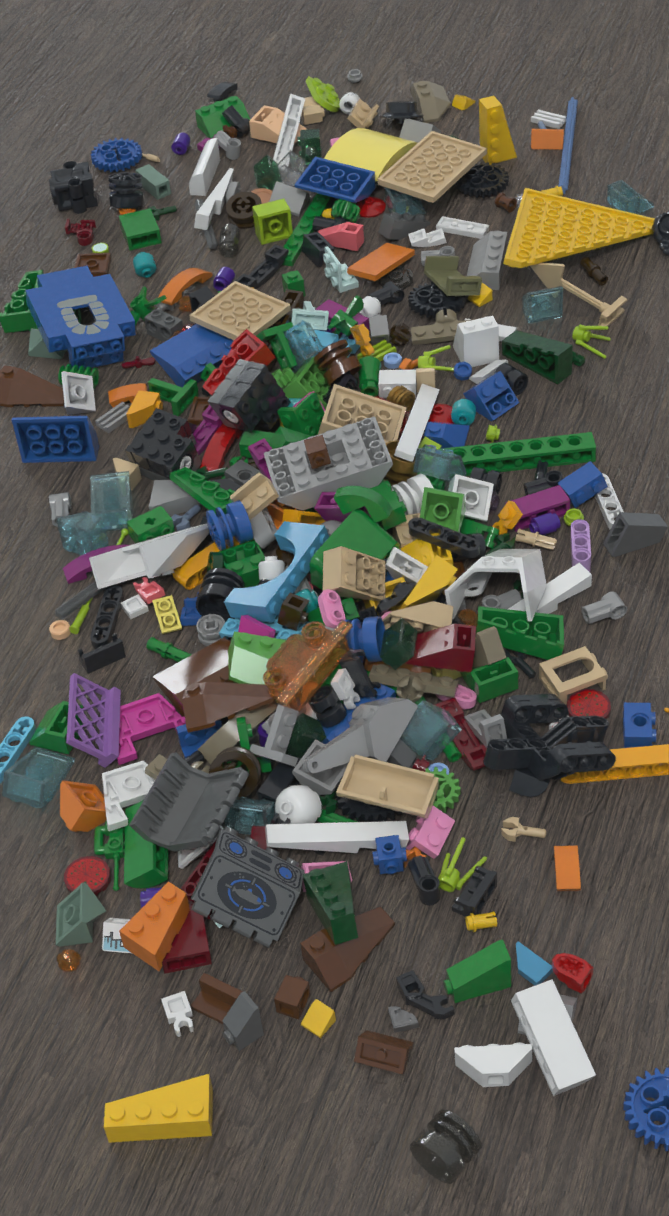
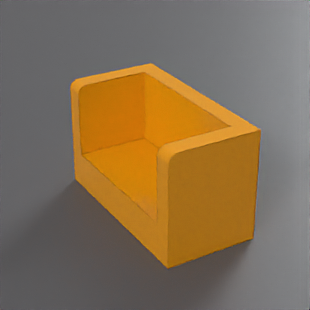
(302, 517)

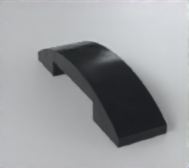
(273, 260)

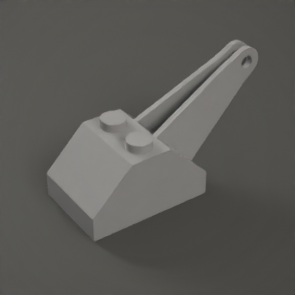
(371, 734)

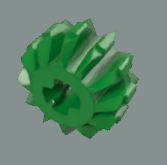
(346, 210)

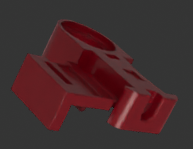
(84, 232)

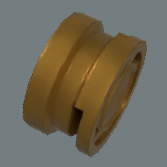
(402, 397)

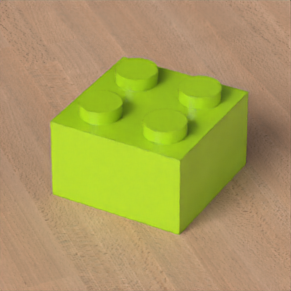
(272, 221)

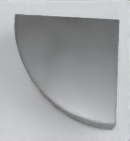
(401, 1019)

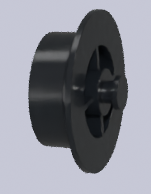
(401, 110)

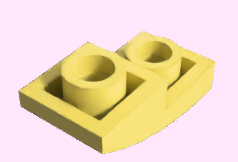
(167, 614)

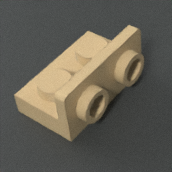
(362, 114)
(255, 494)

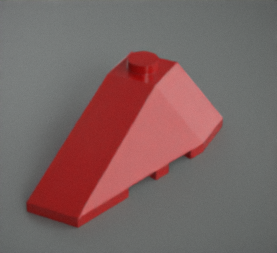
(244, 347)

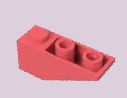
(344, 235)

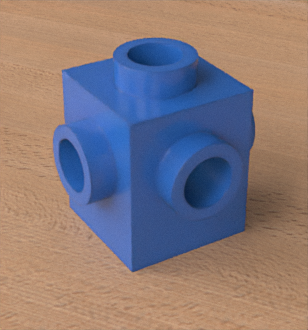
(389, 854)

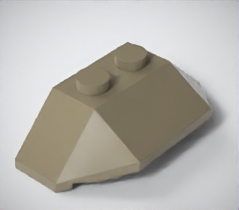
(430, 100)

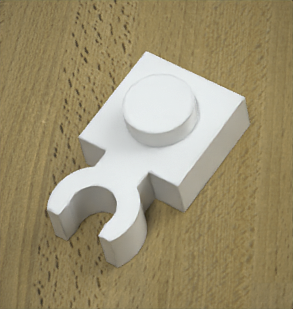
(343, 687)
(178, 1011)

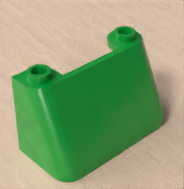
(358, 534)

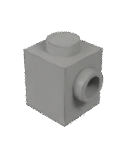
(378, 328)

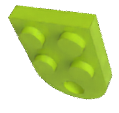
(323, 94)

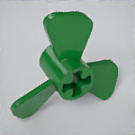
(142, 307)
(344, 320)

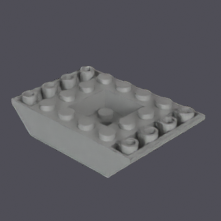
(356, 459)

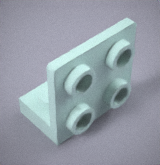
(338, 273)

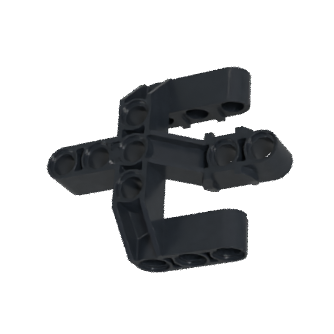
(565, 749)

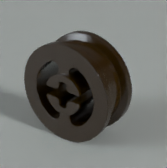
(243, 204)
(248, 759)

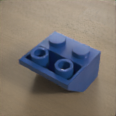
(492, 396)

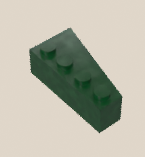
(539, 354)
(332, 900)

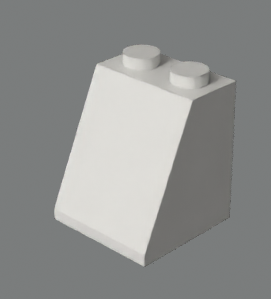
(477, 341)

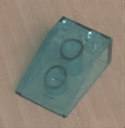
(112, 499)
(36, 777)

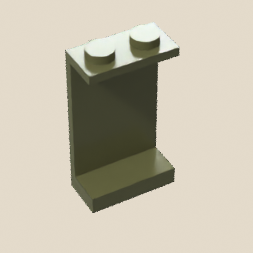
(444, 274)

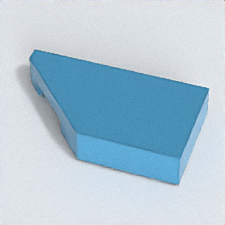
(531, 965)

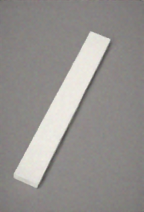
(416, 423)

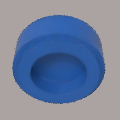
(462, 371)

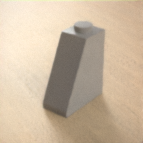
(171, 497)

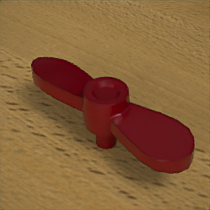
(138, 363)

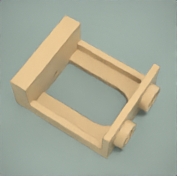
(562, 689)

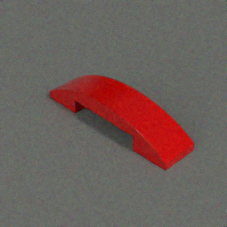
(218, 447)

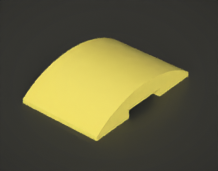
(369, 150)

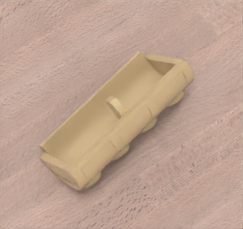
(389, 786)

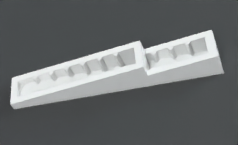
(289, 127)
(214, 202)
(561, 588)
(334, 836)

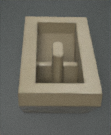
(488, 647)

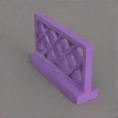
(107, 722)

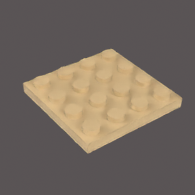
(239, 309)

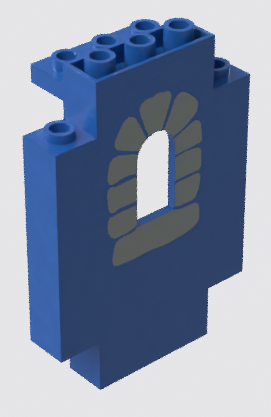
(54, 315)

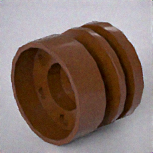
(335, 359)

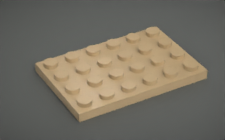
(432, 166)

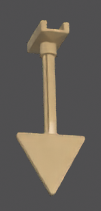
(552, 277)

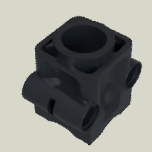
(73, 187)

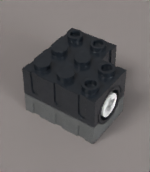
(249, 397)
(163, 446)

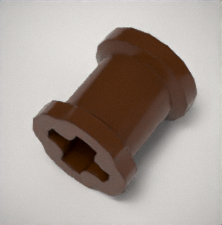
(505, 202)

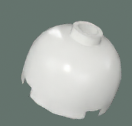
(298, 804)

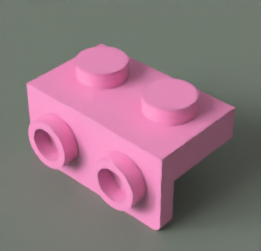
(430, 832)

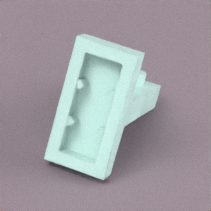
(317, 318)

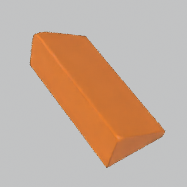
(547, 139)

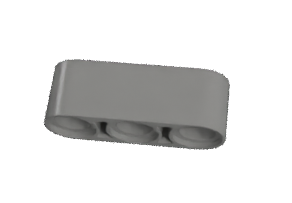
(263, 528)

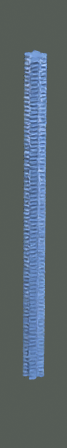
(568, 144)

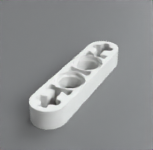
(605, 502)

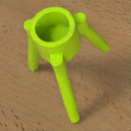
(582, 334)
(429, 362)
(450, 877)

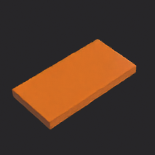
(380, 261)

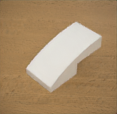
(423, 239)

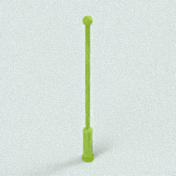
(74, 628)

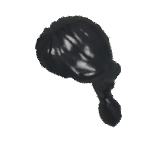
(661, 232)

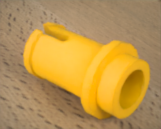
(556, 191)
(480, 921)

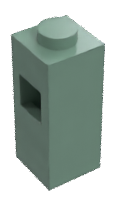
(154, 182)

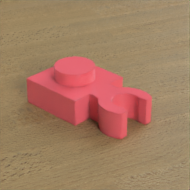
(149, 591)

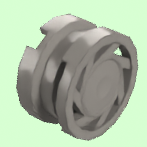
(209, 628)

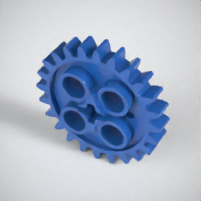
(127, 152)
(658, 1110)

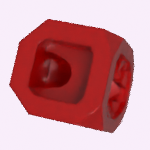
(572, 971)

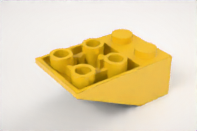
(426, 552)

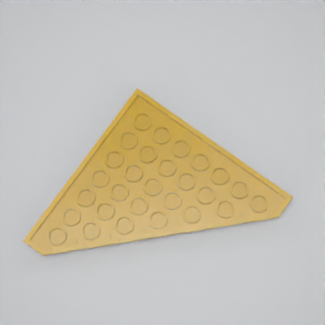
(561, 226)

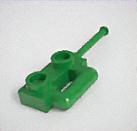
(113, 848)

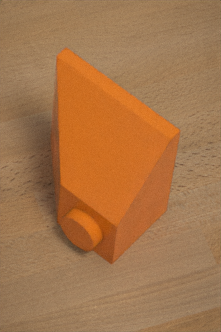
(81, 806)

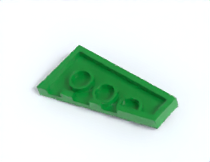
(205, 492)

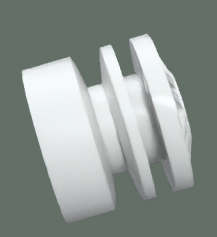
(412, 492)

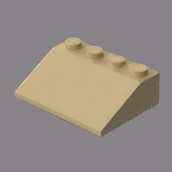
(351, 406)

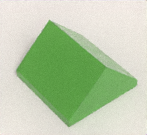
(443, 508)

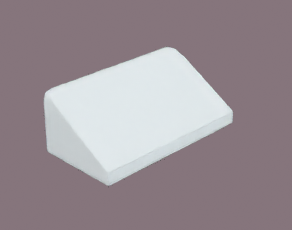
(486, 371)

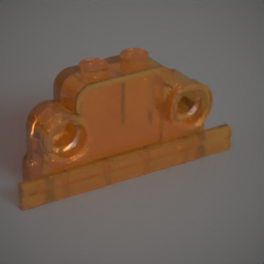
(305, 663)

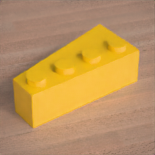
(494, 131)
(162, 1113)

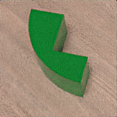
(354, 497)

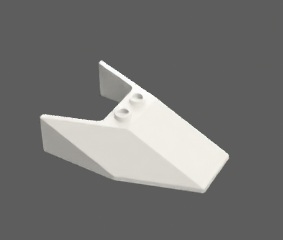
(147, 557)
(523, 561)

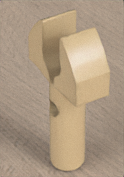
(518, 829)

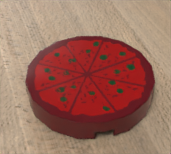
(589, 703)
(90, 871)

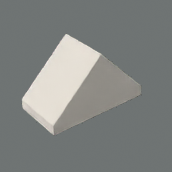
(402, 565)

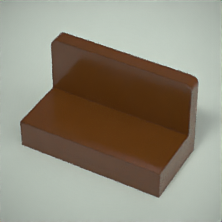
(215, 998)
(382, 1051)

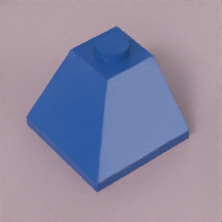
(447, 434)

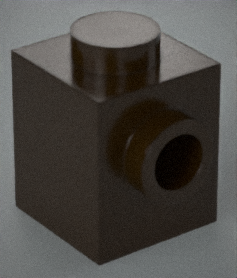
(293, 612)

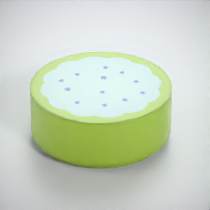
(100, 248)

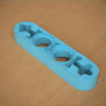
(15, 733)

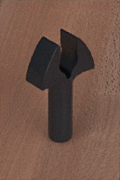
(521, 663)

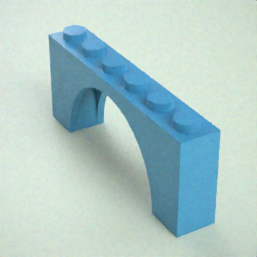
(265, 600)

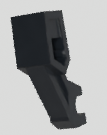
(429, 1004)

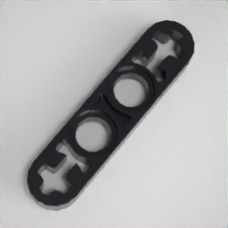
(465, 545)
(110, 617)

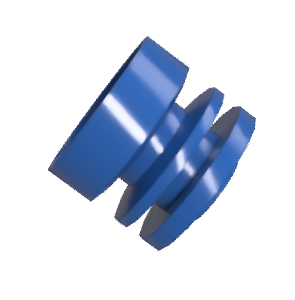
(229, 525)
(367, 637)

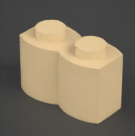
(312, 111)

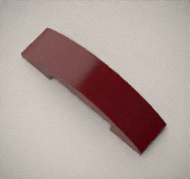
(465, 740)

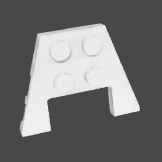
(124, 788)

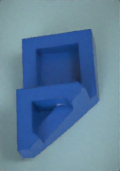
(189, 613)

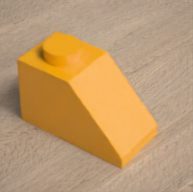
(143, 408)

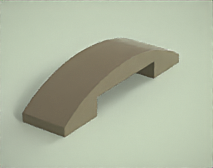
(228, 734)

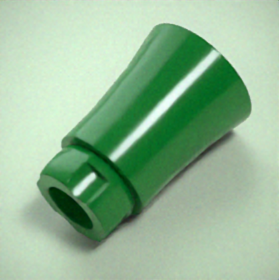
(369, 375)

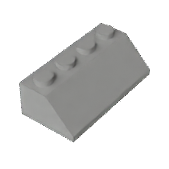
(488, 258)

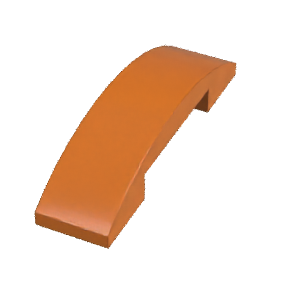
(181, 282)

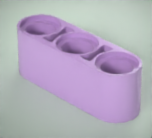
(580, 544)

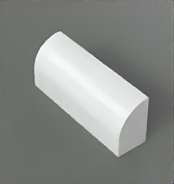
(205, 168)
(553, 1037)

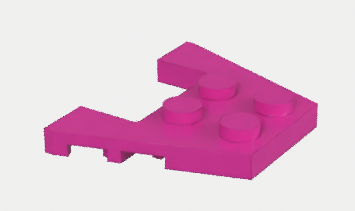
(142, 720)

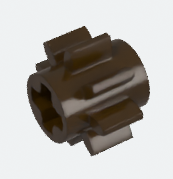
(400, 334)

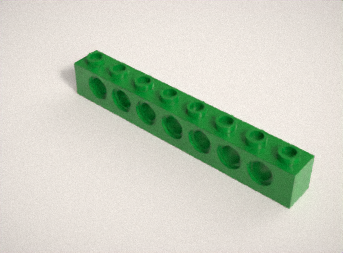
(527, 452)

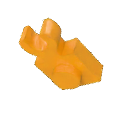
(362, 338)
(508, 517)

